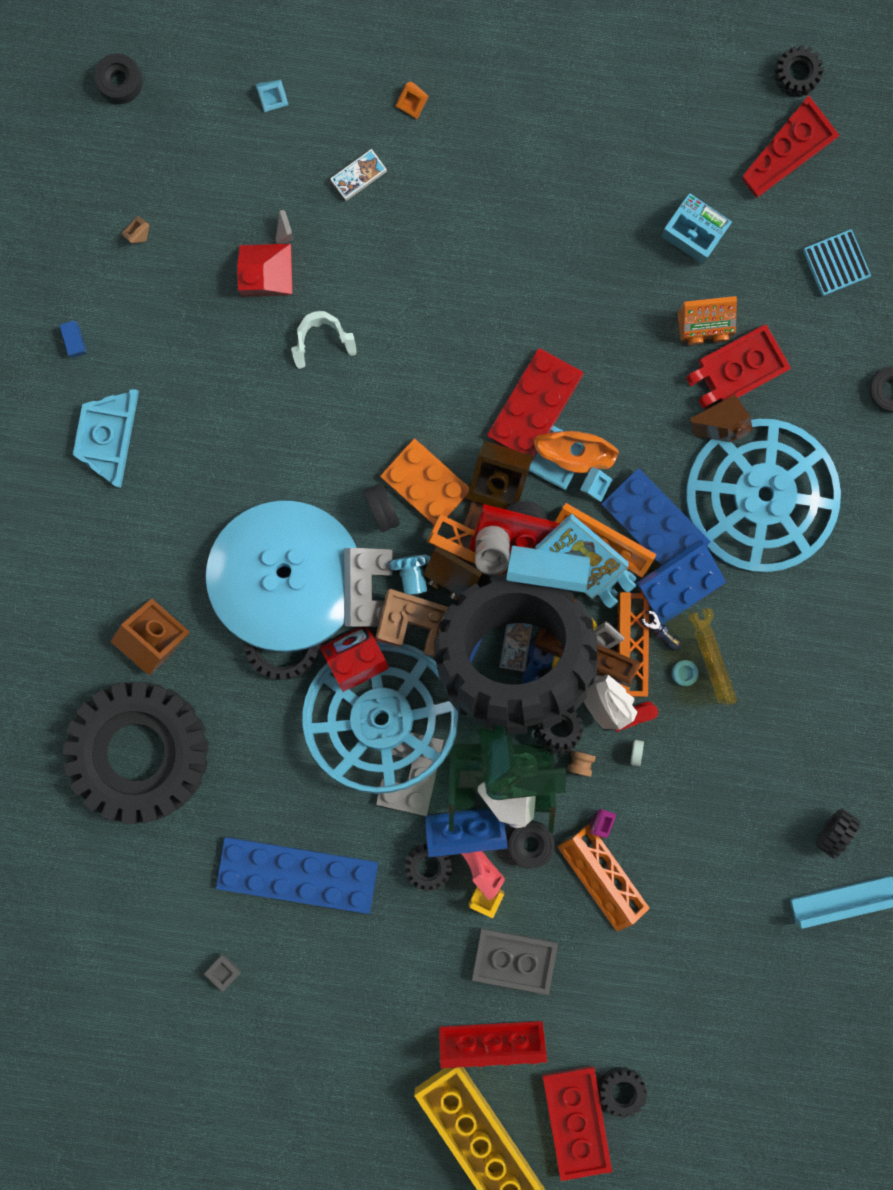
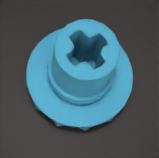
(412, 572)

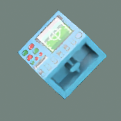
(696, 228)

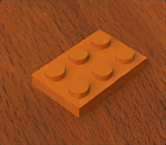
(425, 482)

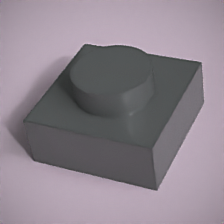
(222, 972)

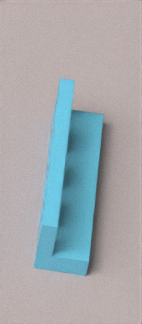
(843, 902)

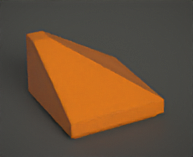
(412, 100)

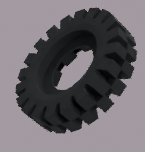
(88, 752)

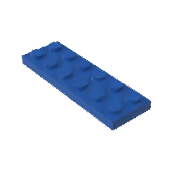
(297, 875)

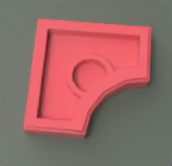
(484, 873)

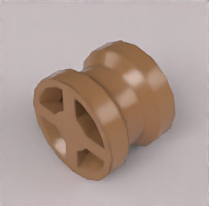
(581, 763)

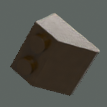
(499, 475)
(451, 573)

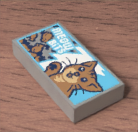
(515, 646)

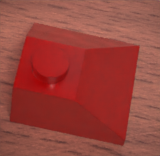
(265, 270)

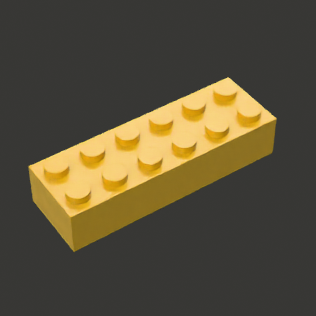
(474, 1132)

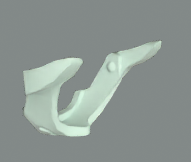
(317, 319)

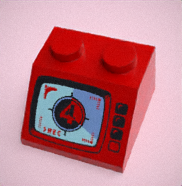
(354, 658)

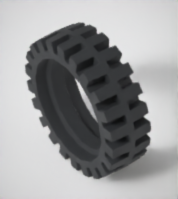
(281, 673)

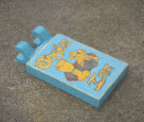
(605, 564)

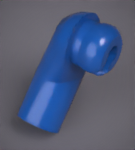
(531, 672)

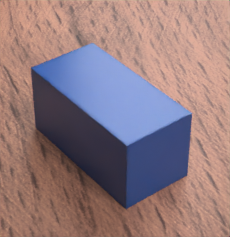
(73, 339)

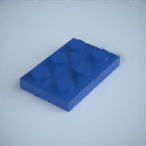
(681, 582)
(472, 833)

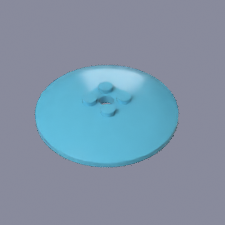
(275, 610)

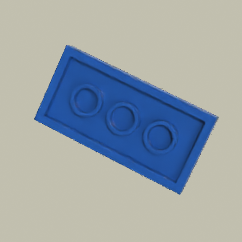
(652, 518)

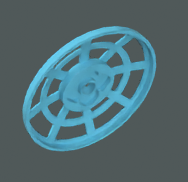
(758, 511)
(380, 736)

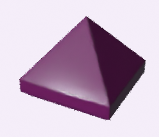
(601, 823)

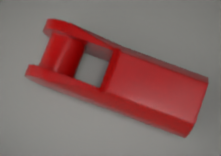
(645, 712)

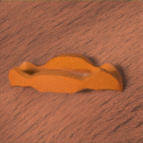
(557, 445)

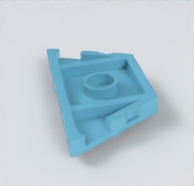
(106, 434)

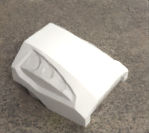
(610, 703)

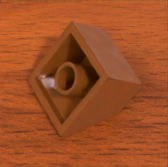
(149, 636)

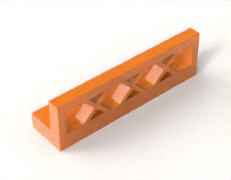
(451, 547)
(637, 556)
(623, 627)
(601, 881)

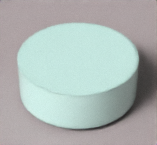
(637, 751)

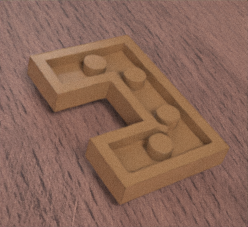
(404, 609)

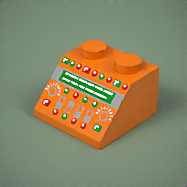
(707, 320)

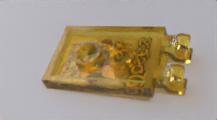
(712, 657)

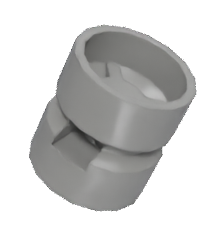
(492, 550)

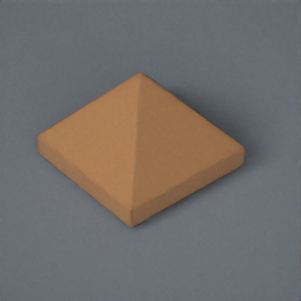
(136, 231)

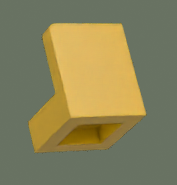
(481, 904)

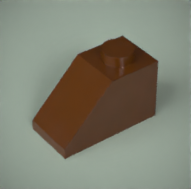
(723, 421)

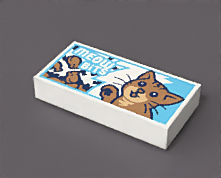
(358, 175)

